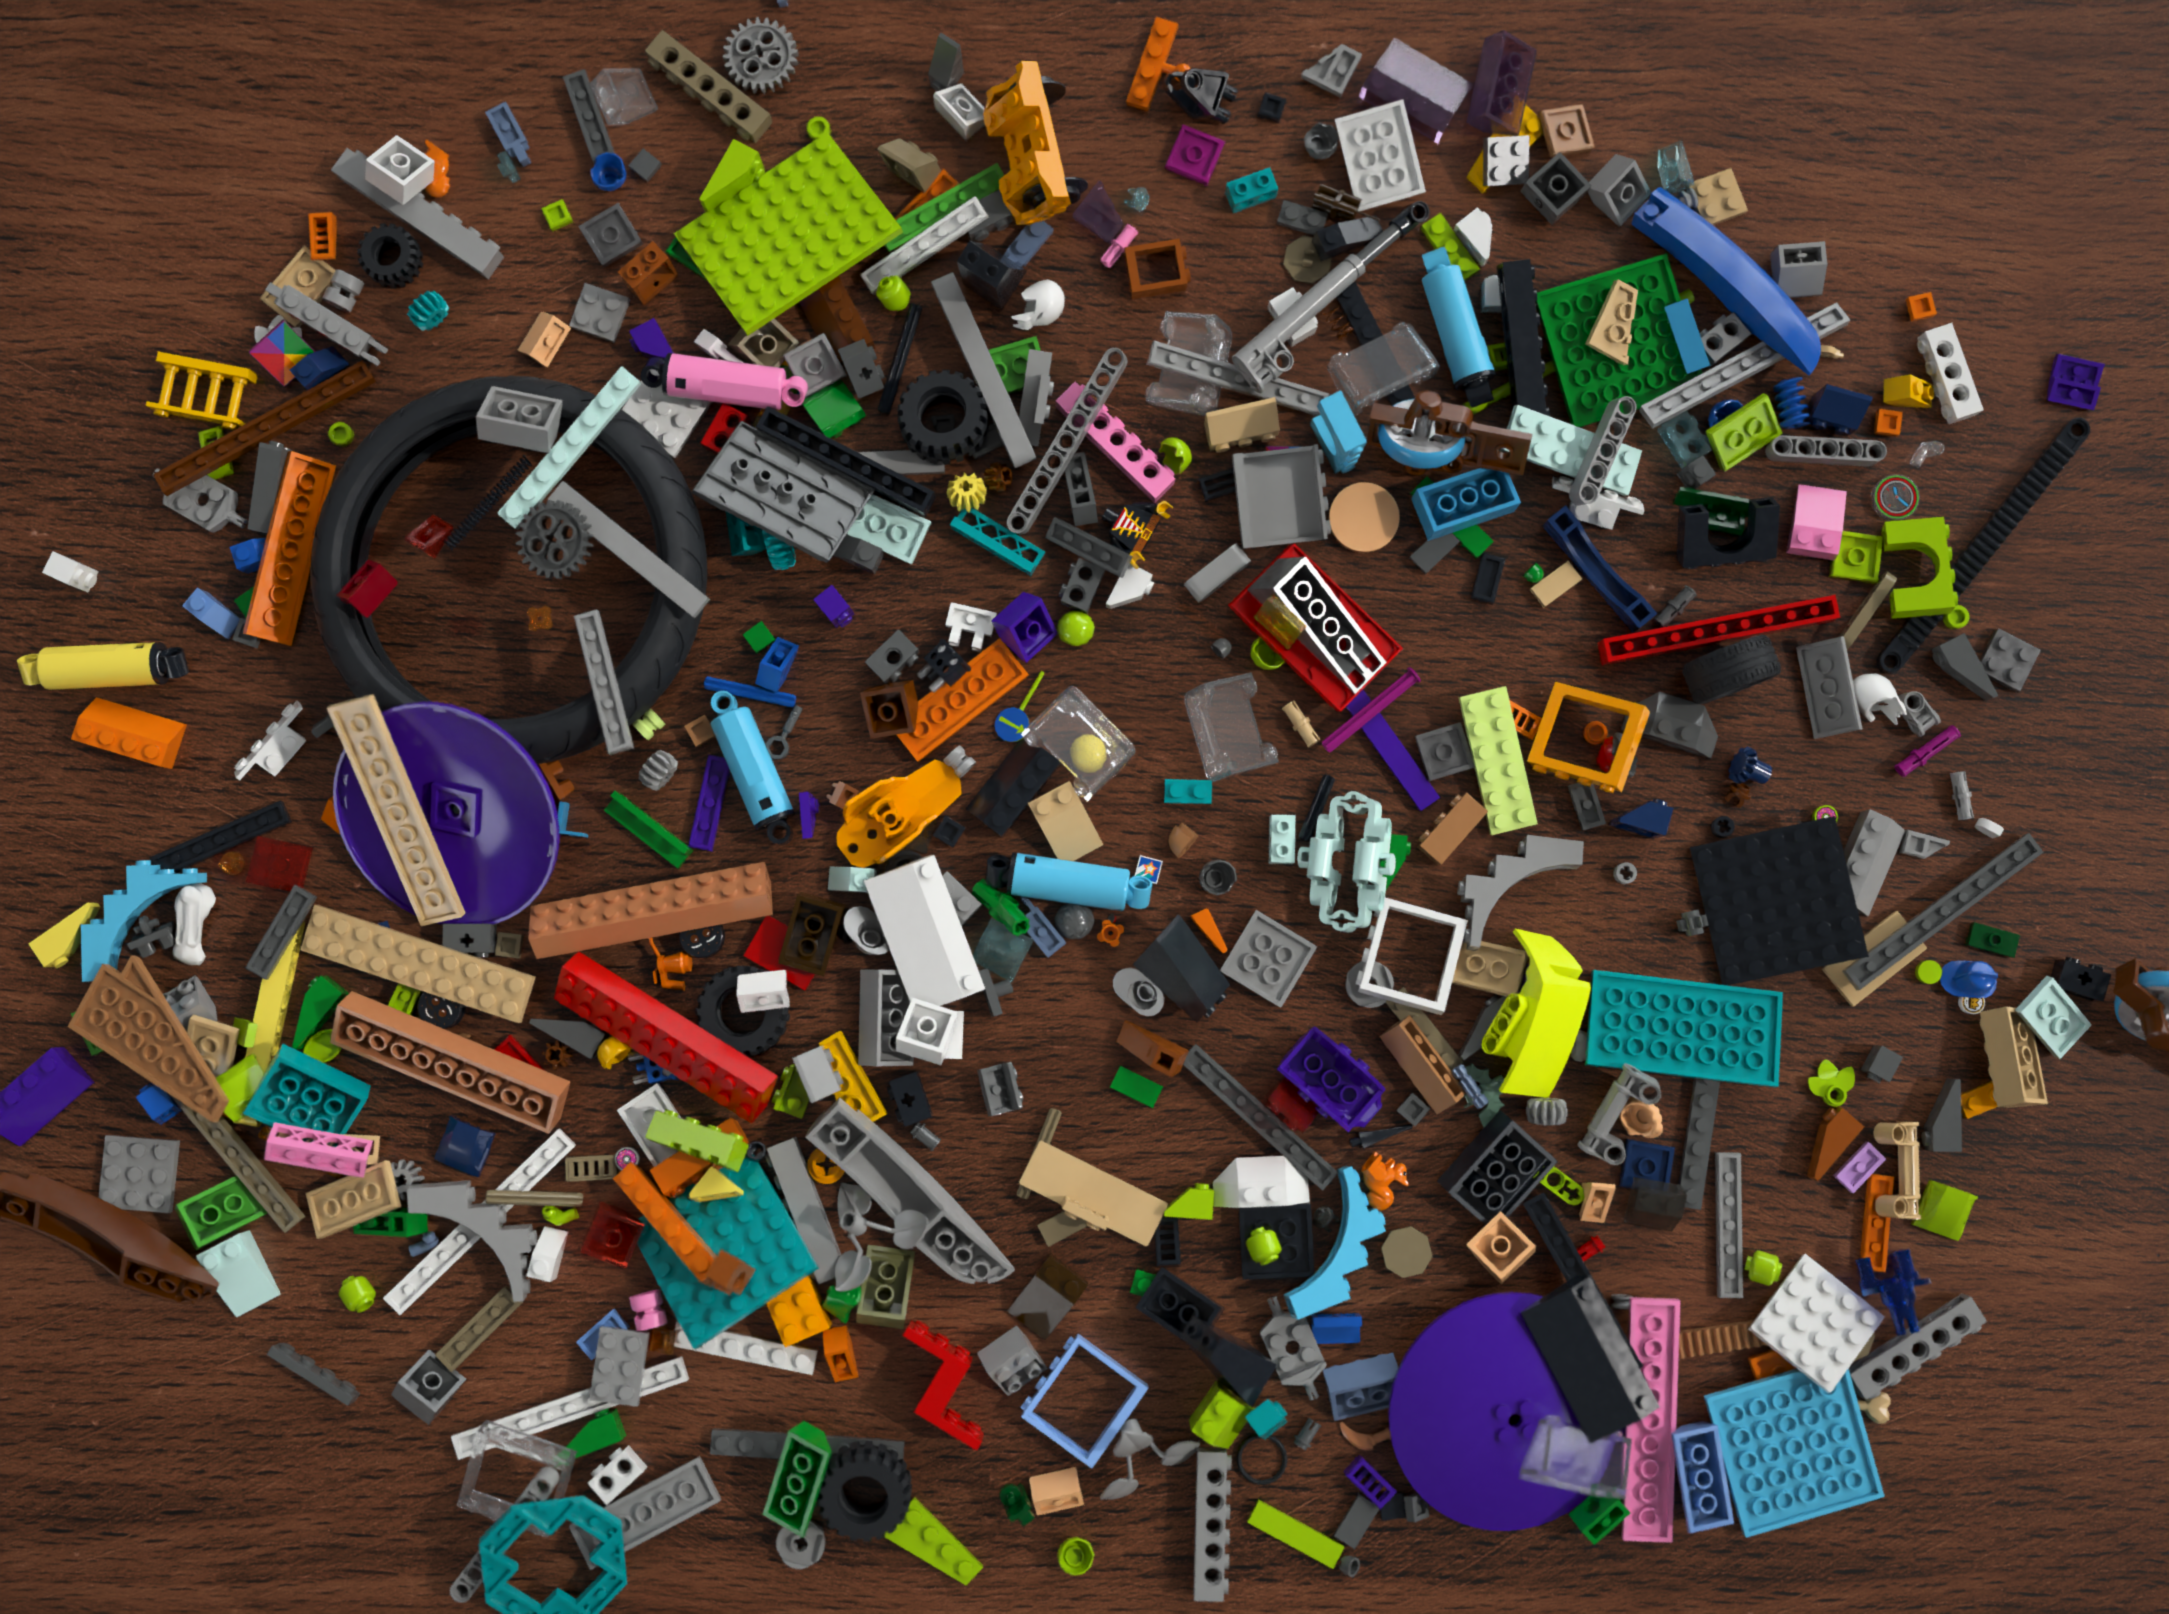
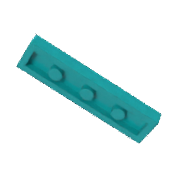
(995, 547)

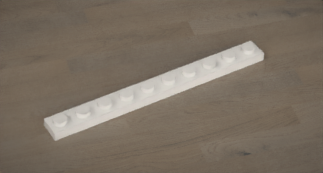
(463, 1238)
(572, 1406)

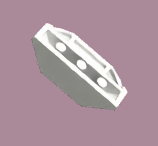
(1260, 1183)

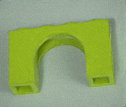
(1929, 537)

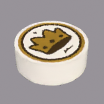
(1971, 1005)

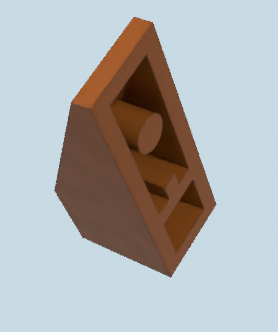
(1832, 1138)

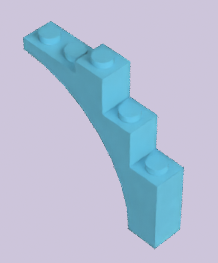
(104, 937)
(1357, 1224)

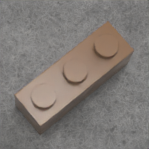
(1451, 828)

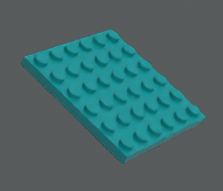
(745, 1226)

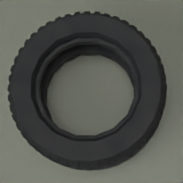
(1731, 669)

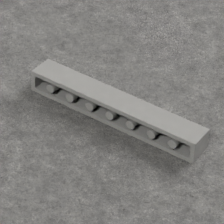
(424, 218)

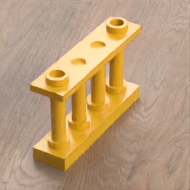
(195, 369)

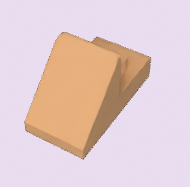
(1596, 1201)

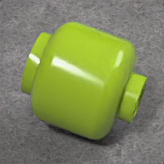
(893, 293)
(1263, 1246)
(1763, 1268)
(357, 1293)

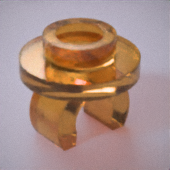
(232, 863)

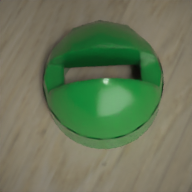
(1534, 574)

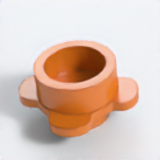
(1112, 939)

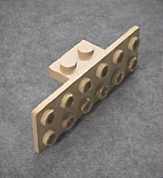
(1093, 1194)

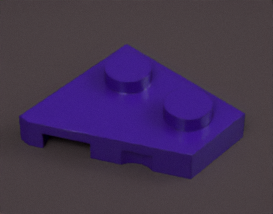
(808, 808)

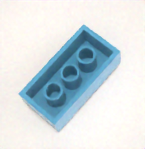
(1464, 501)

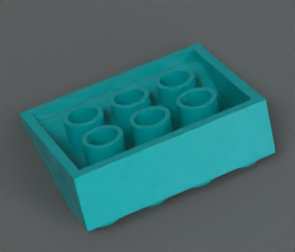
(307, 1094)

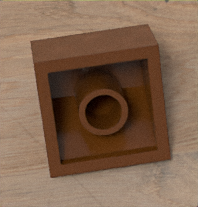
(890, 708)

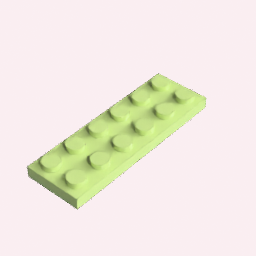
(1498, 760)

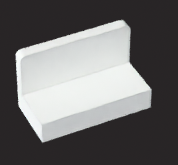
(762, 991)

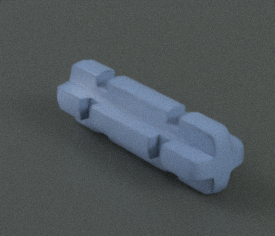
(1470, 1086)

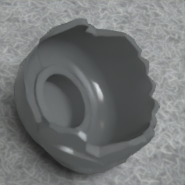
(1321, 141)

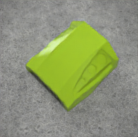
(239, 1085)
(1944, 1210)

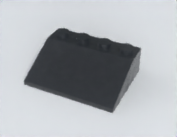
(1497, 1169)

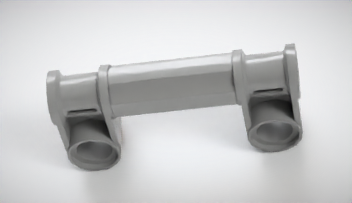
(1597, 1139)

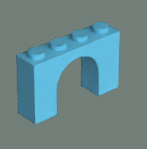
(1338, 433)

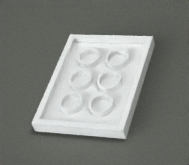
(1380, 155)

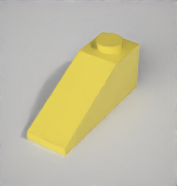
(64, 938)

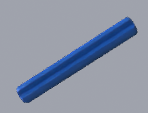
(750, 692)

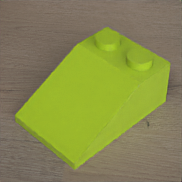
(735, 172)

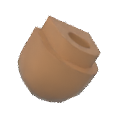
(1181, 839)

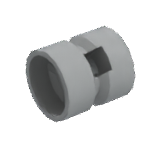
(347, 283)

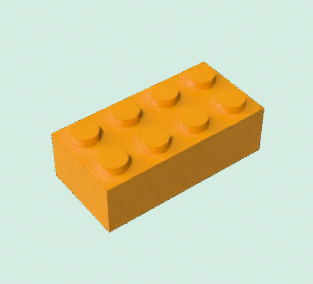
(799, 1312)

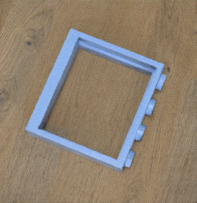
(1091, 1457)

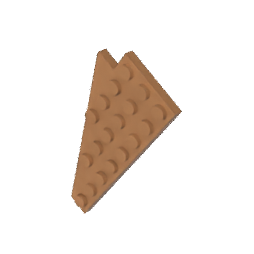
(139, 1028)

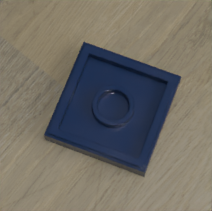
(1646, 1162)

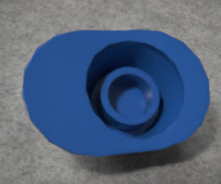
(1969, 979)

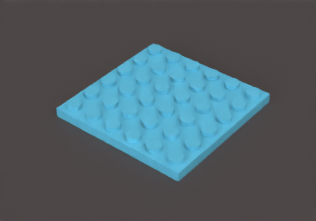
(1793, 1450)

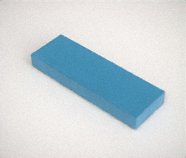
(1687, 336)

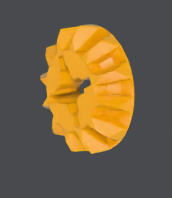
(818, 1172)

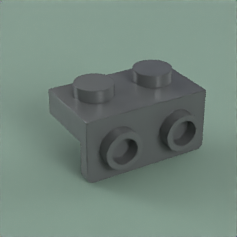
(1000, 1088)

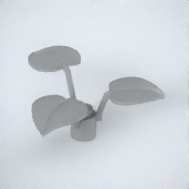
(853, 1202)
(1133, 1440)

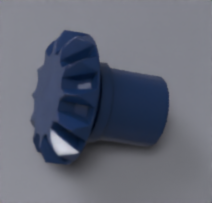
(1747, 766)

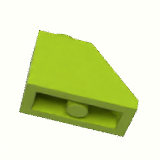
(1193, 1203)

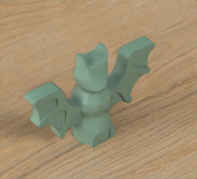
(1490, 1089)

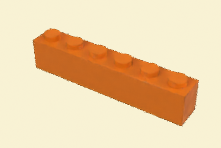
(667, 1220)

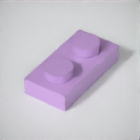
(1859, 1167)

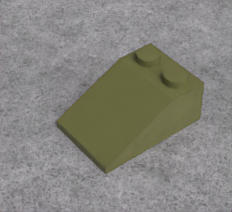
(886, 1288)

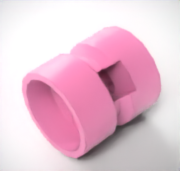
(648, 1310)

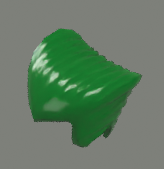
(841, 1303)

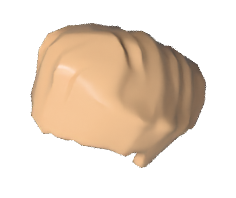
(1641, 1119)

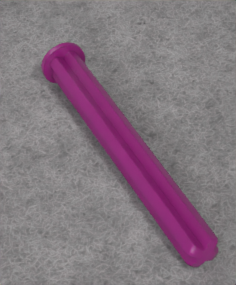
(1371, 710)

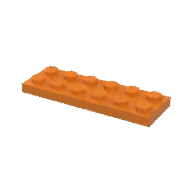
(953, 707)

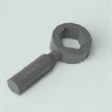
(787, 728)

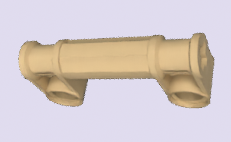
(1906, 1202)

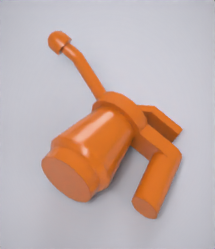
(675, 963)

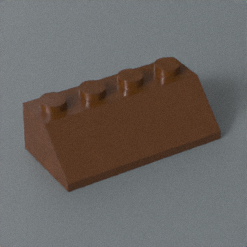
(835, 315)

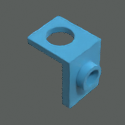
(562, 820)

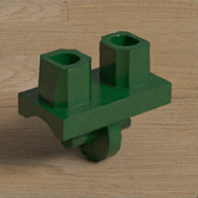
(1016, 1503)

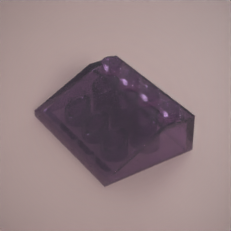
(1428, 89)

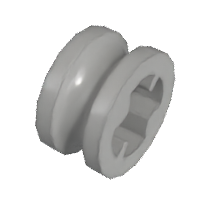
(1688, 198)
(1619, 877)
(1621, 1301)

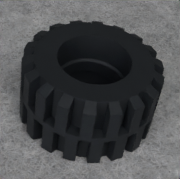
(380, 240)

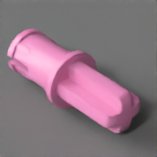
(1118, 246)

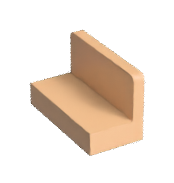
(544, 338)
(1056, 1491)

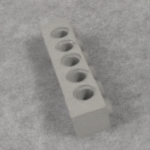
(1881, 1358)
(1211, 1588)

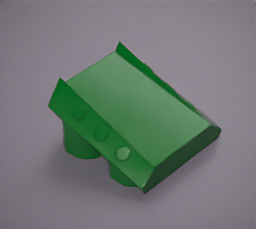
(833, 409)

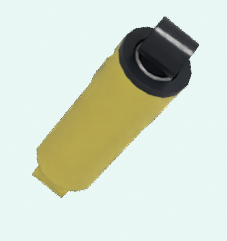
(103, 666)

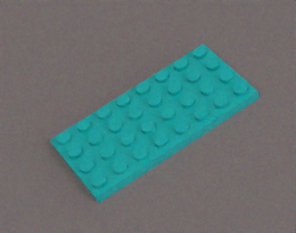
(1684, 1028)

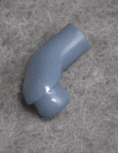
(428, 1242)

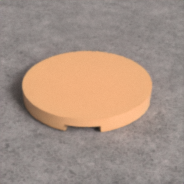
(1364, 517)

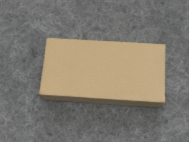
(1556, 584)

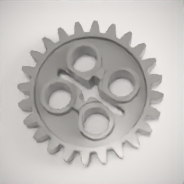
(767, 74)

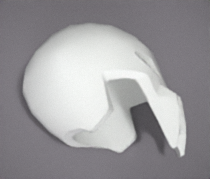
(1043, 305)
(1876, 689)

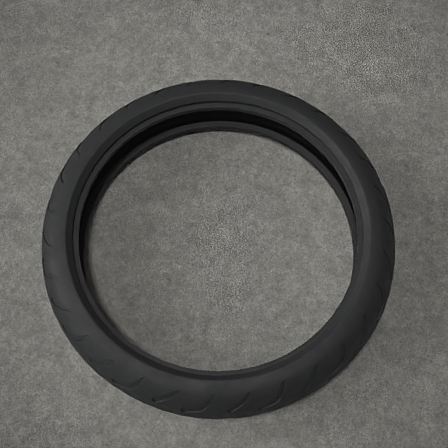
(413, 436)

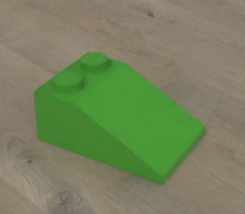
(218, 1212)

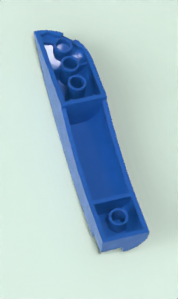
(1731, 277)

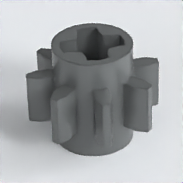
(1692, 923)

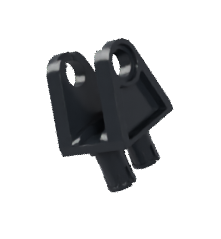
(1201, 93)

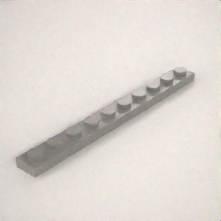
(1731, 372)

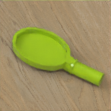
(320, 1047)

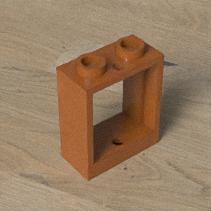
(642, 281)
(1159, 288)

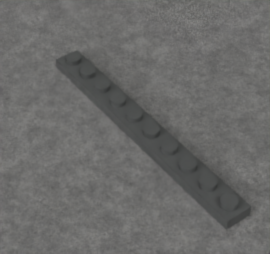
(1942, 911)

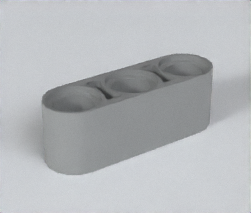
(1217, 573)

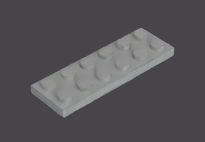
(656, 1506)

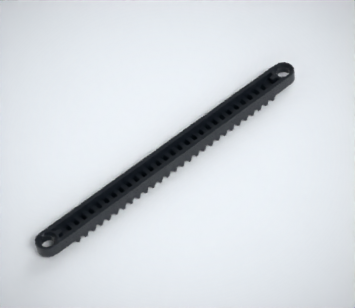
(1990, 537)

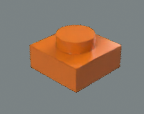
(1920, 306)
(1888, 422)

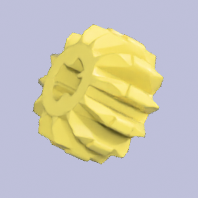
(966, 492)

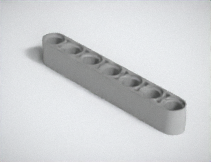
(471, 1576)

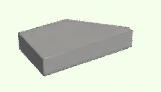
(1920, 844)

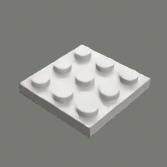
(666, 417)

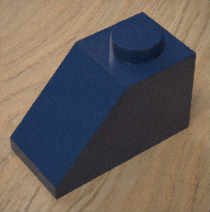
(318, 367)

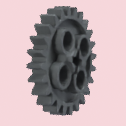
(573, 548)

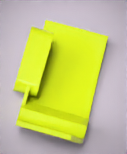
(1540, 1021)

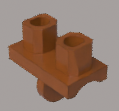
(558, 790)

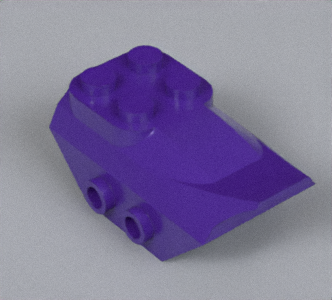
(1332, 1079)

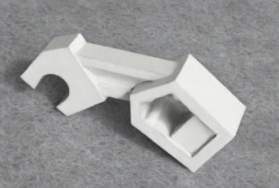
(714, 347)

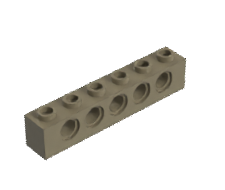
(666, 47)

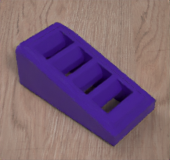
(1354, 1466)

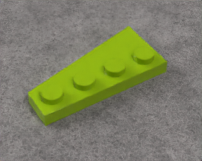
(933, 1543)

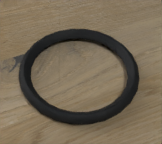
(1257, 1481)

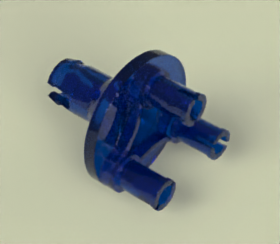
(1896, 1292)

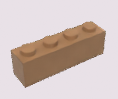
(1423, 1064)

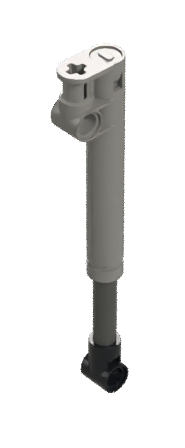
(1259, 356)

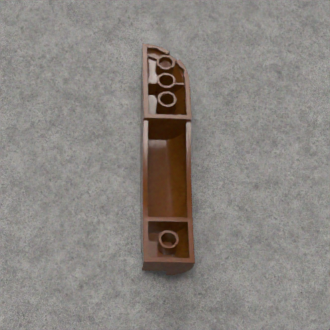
(107, 1235)

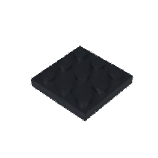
(1294, 1232)

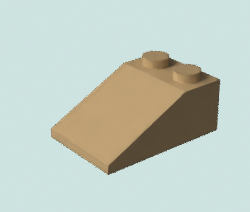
(1065, 823)

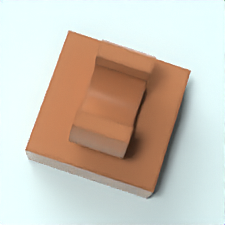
(841, 794)

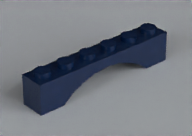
(1621, 597)

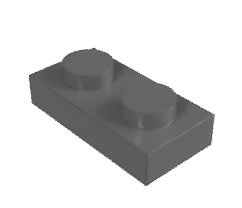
(1301, 218)
(1586, 806)

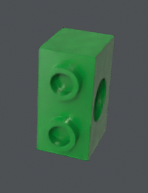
(1598, 1516)

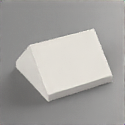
(960, 109)

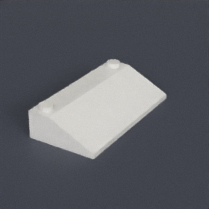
(924, 933)

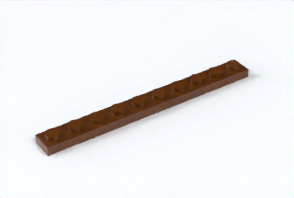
(264, 428)

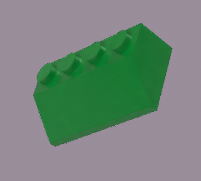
(798, 1478)

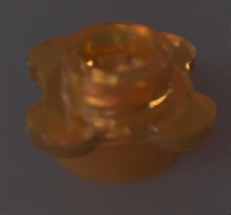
(545, 623)

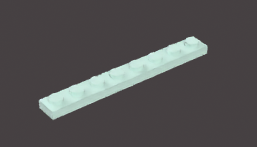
(570, 447)

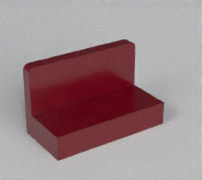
(368, 588)

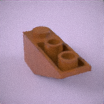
(1152, 1049)

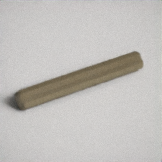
(1045, 1135)
(534, 1198)

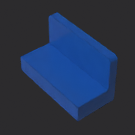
(1336, 1328)

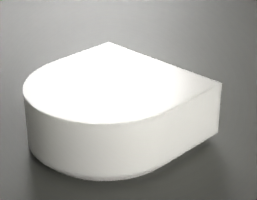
(1988, 828)

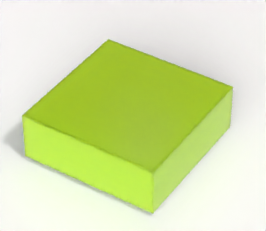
(557, 215)

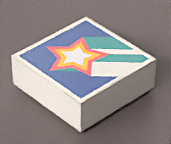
(1149, 868)

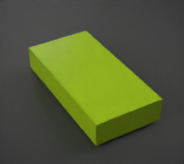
(247, 1032)

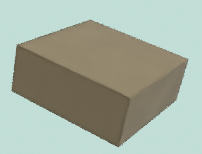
(509, 945)

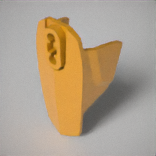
(896, 811)

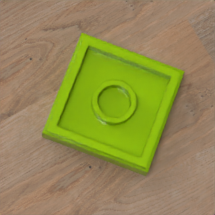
(1858, 558)

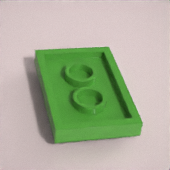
(1012, 362)

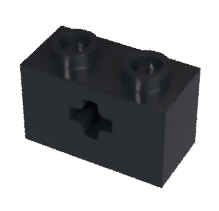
(2093, 982)
(913, 1086)

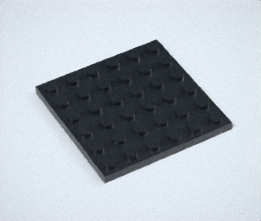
(1779, 901)

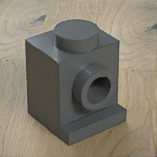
(1696, 473)

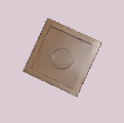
(1566, 130)

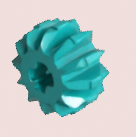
(428, 310)

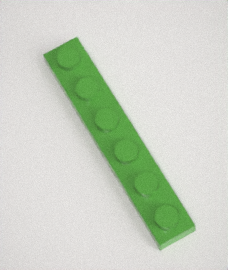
(937, 208)

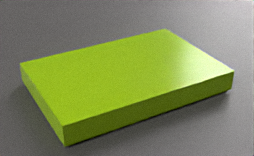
(1744, 432)

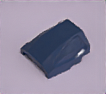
(464, 1146)

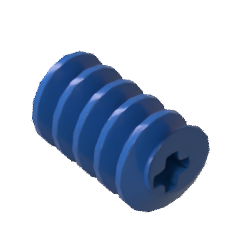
(1790, 403)

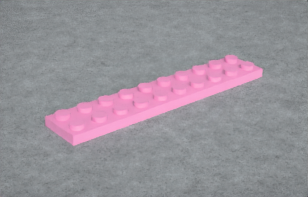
(1651, 1471)

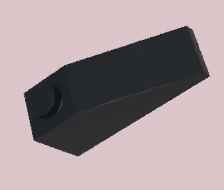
(1345, 237)

